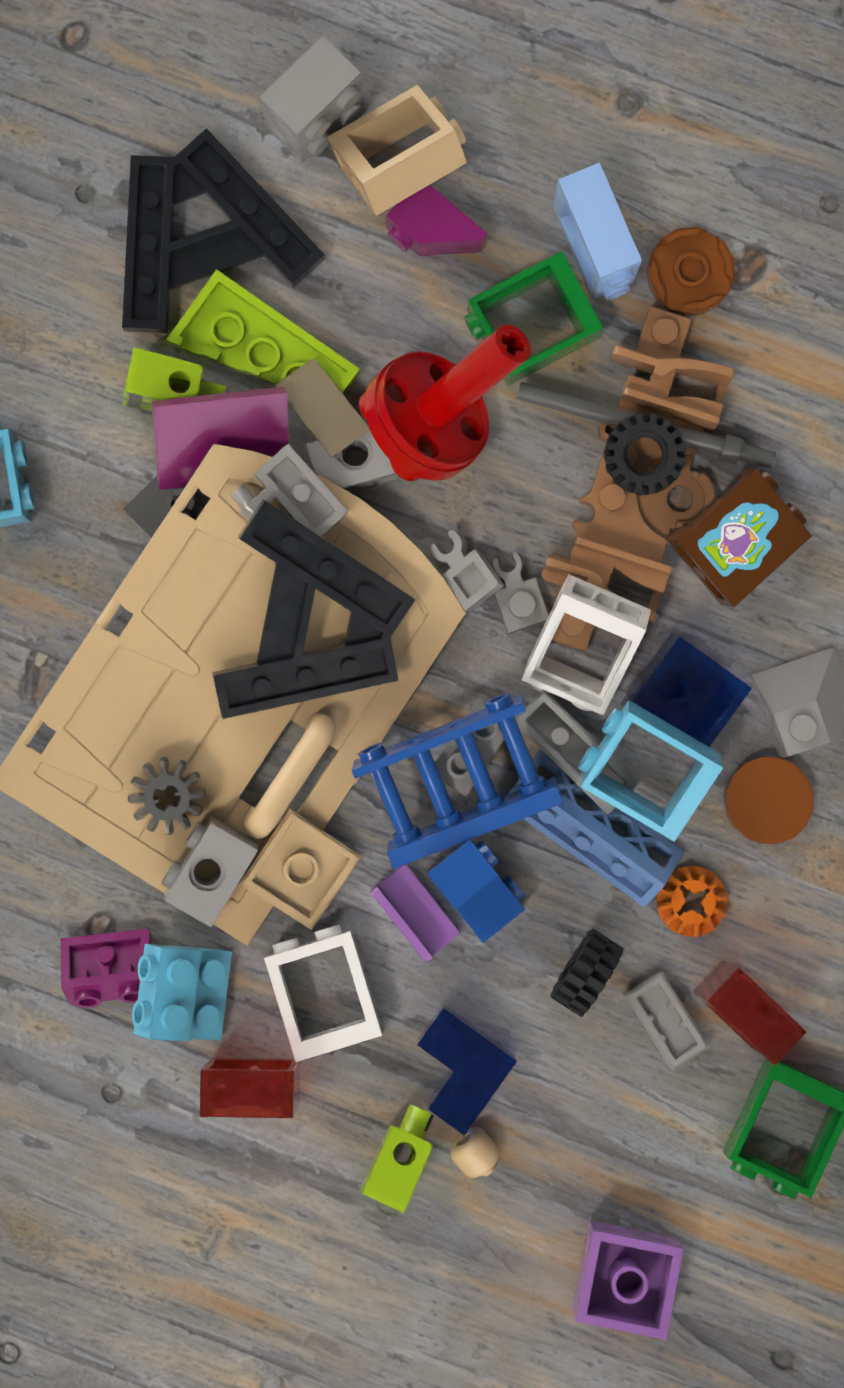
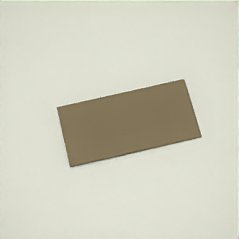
(323, 407)

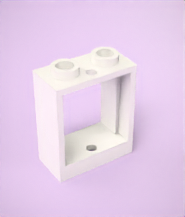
(599, 609)
(336, 1037)

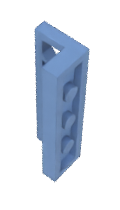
(593, 842)

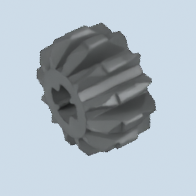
(161, 781)

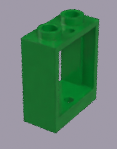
(571, 296)
(821, 1148)

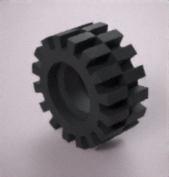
(672, 454)
(587, 972)

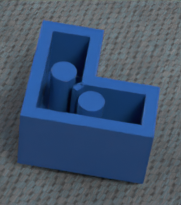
(476, 888)

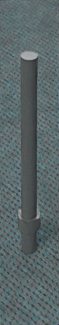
(728, 448)

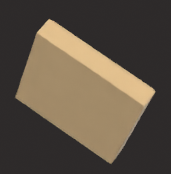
(299, 868)

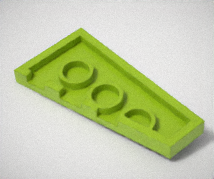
(251, 337)

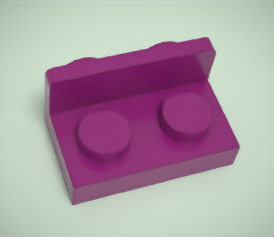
(102, 967)

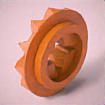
(671, 899)

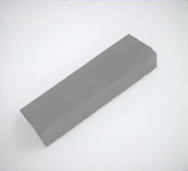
(567, 743)

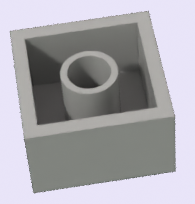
(313, 100)

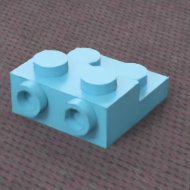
(181, 993)

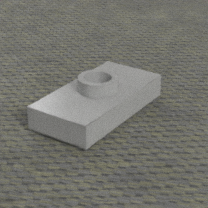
(666, 1020)

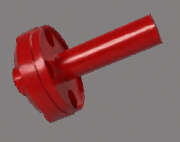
(433, 412)

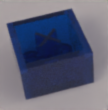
(688, 690)

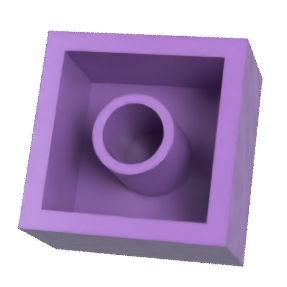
(627, 1280)

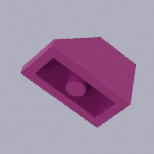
(433, 226)

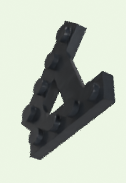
(255, 229)
(282, 670)

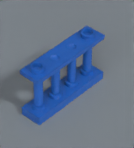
(492, 808)

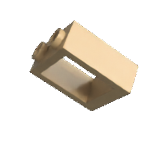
(408, 170)

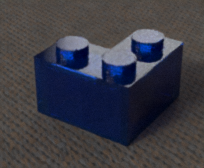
(475, 1067)

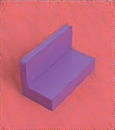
(415, 912)

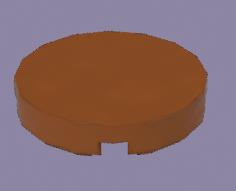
(690, 271)
(768, 800)

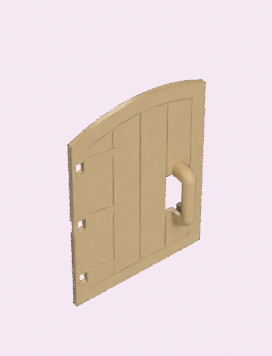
(153, 694)

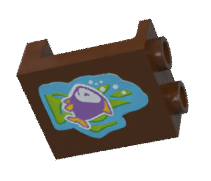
(741, 537)

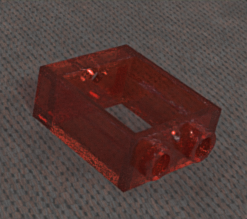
(749, 1012)
(234, 1090)

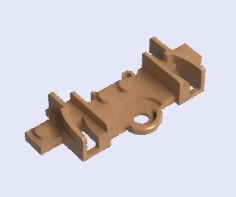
(633, 528)

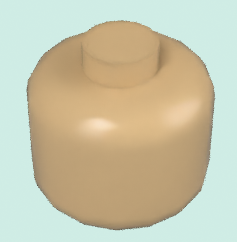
(475, 1153)

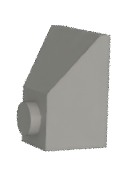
(803, 702)

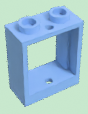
(596, 232)

